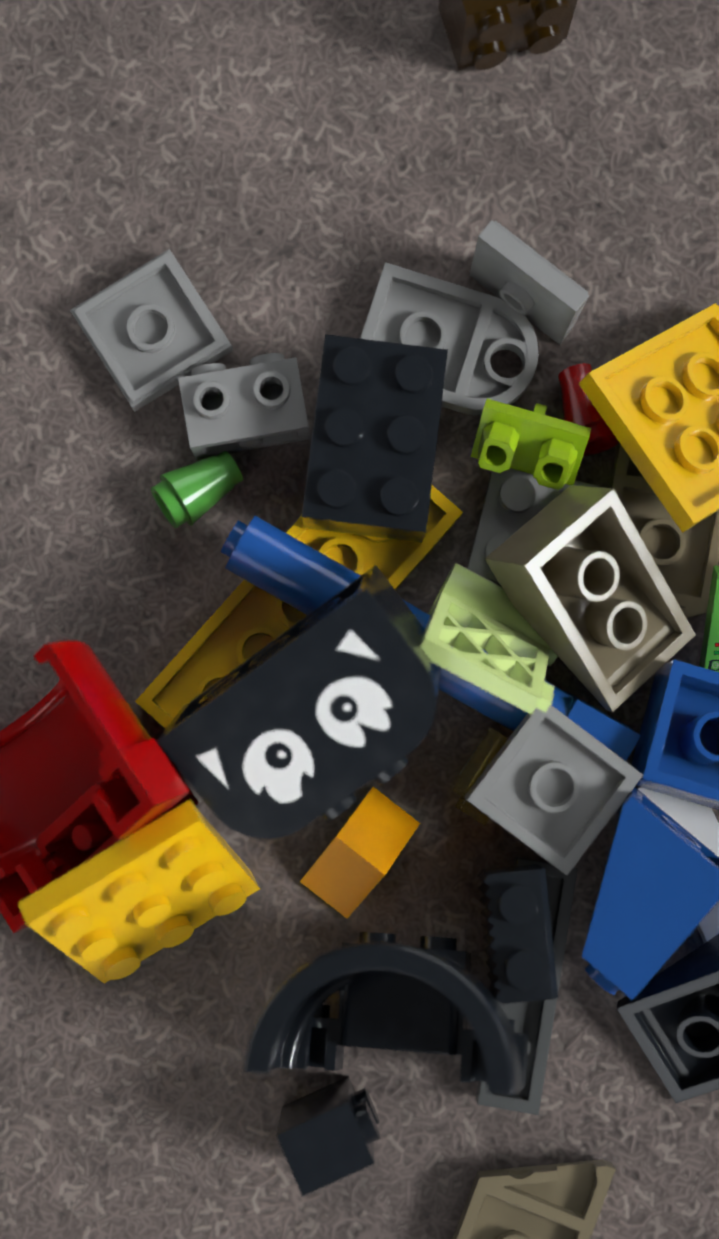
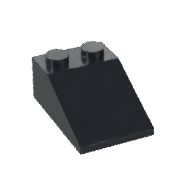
(679, 1022)

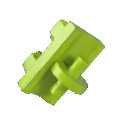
(530, 443)

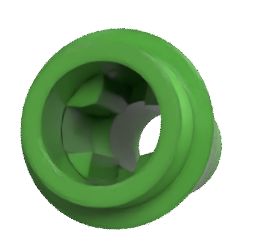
(195, 488)

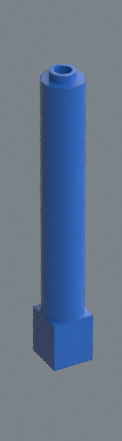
(309, 578)

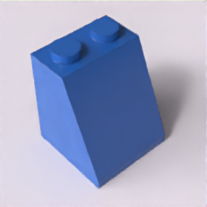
(649, 898)

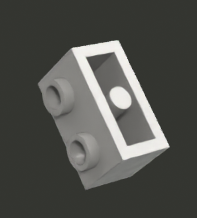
(244, 405)

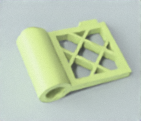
(479, 616)

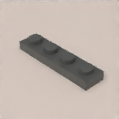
(538, 1016)

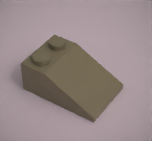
(593, 592)

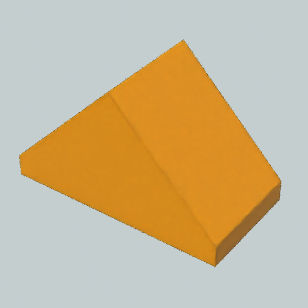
(360, 853)

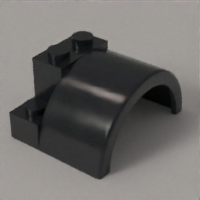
(390, 1001)

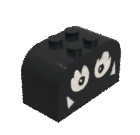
(311, 714)

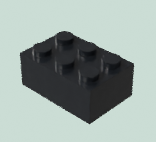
(374, 438)

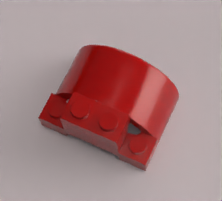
(75, 777)

